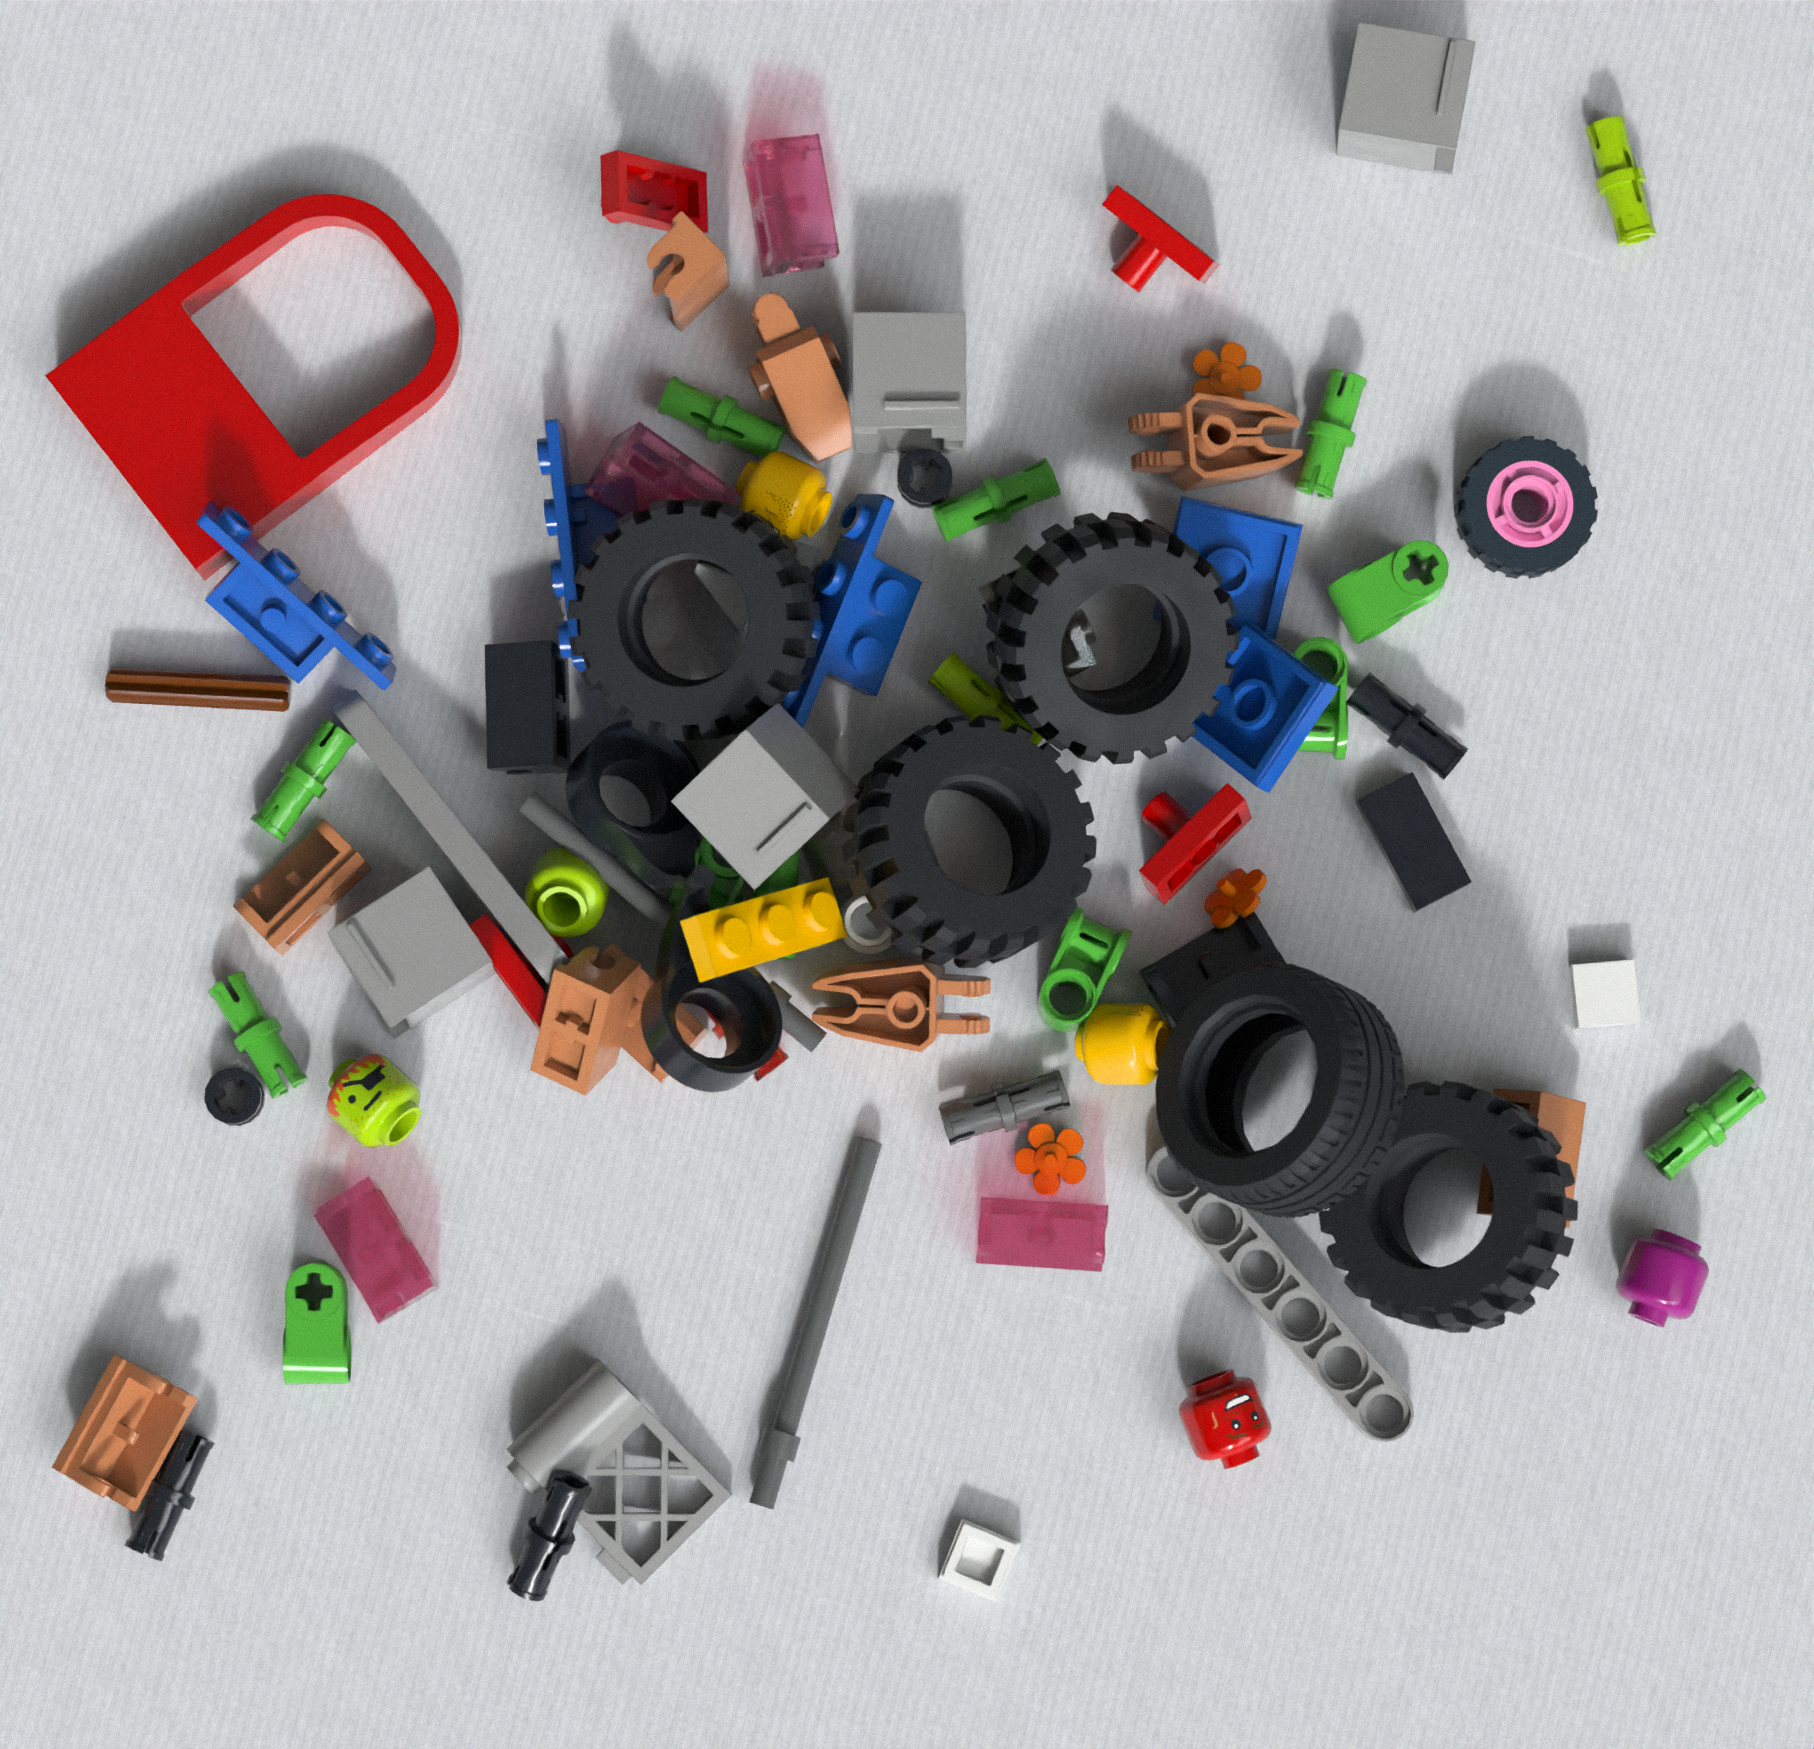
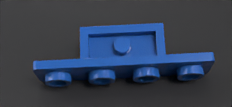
(575, 520)
(860, 608)
(281, 612)

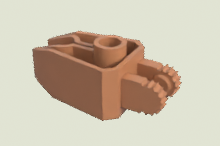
(801, 380)
(1214, 441)
(900, 1002)

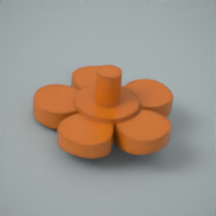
(1225, 376)
(1235, 897)
(1051, 1158)

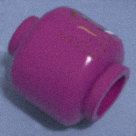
(1662, 1277)

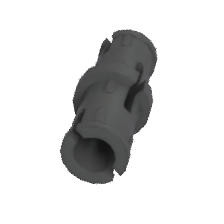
(1004, 1107)

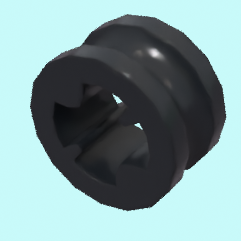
(905, 477)
(253, 1101)

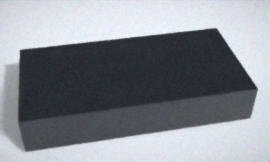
(1413, 842)

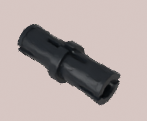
(1406, 725)
(169, 1495)
(549, 1535)

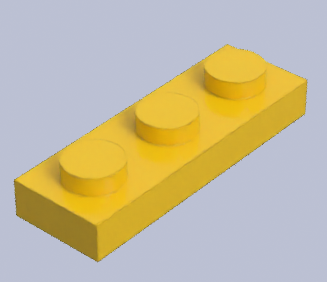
(763, 929)

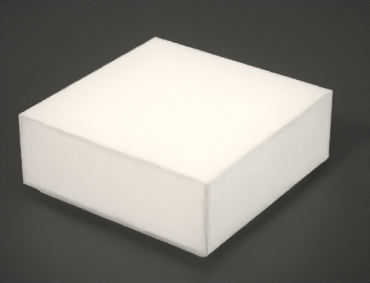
(1605, 994)
(979, 1560)

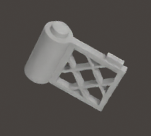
(580, 1434)

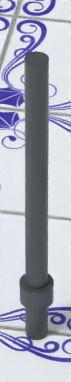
(646, 899)
(779, 1441)

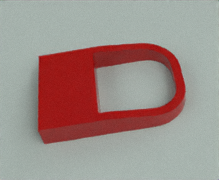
(188, 425)

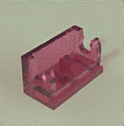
(790, 204)
(648, 469)
(1041, 1234)
(375, 1249)

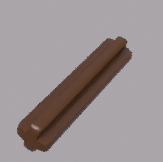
(198, 689)

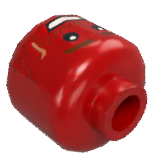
(1225, 1418)

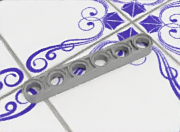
(450, 835)
(1271, 1300)

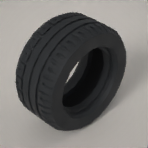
(1351, 1105)

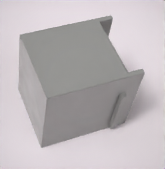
(1405, 98)
(909, 381)
(765, 795)
(411, 952)

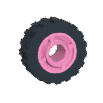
(1556, 484)

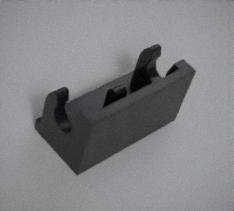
(527, 708)
(1197, 965)

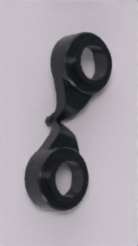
(666, 858)

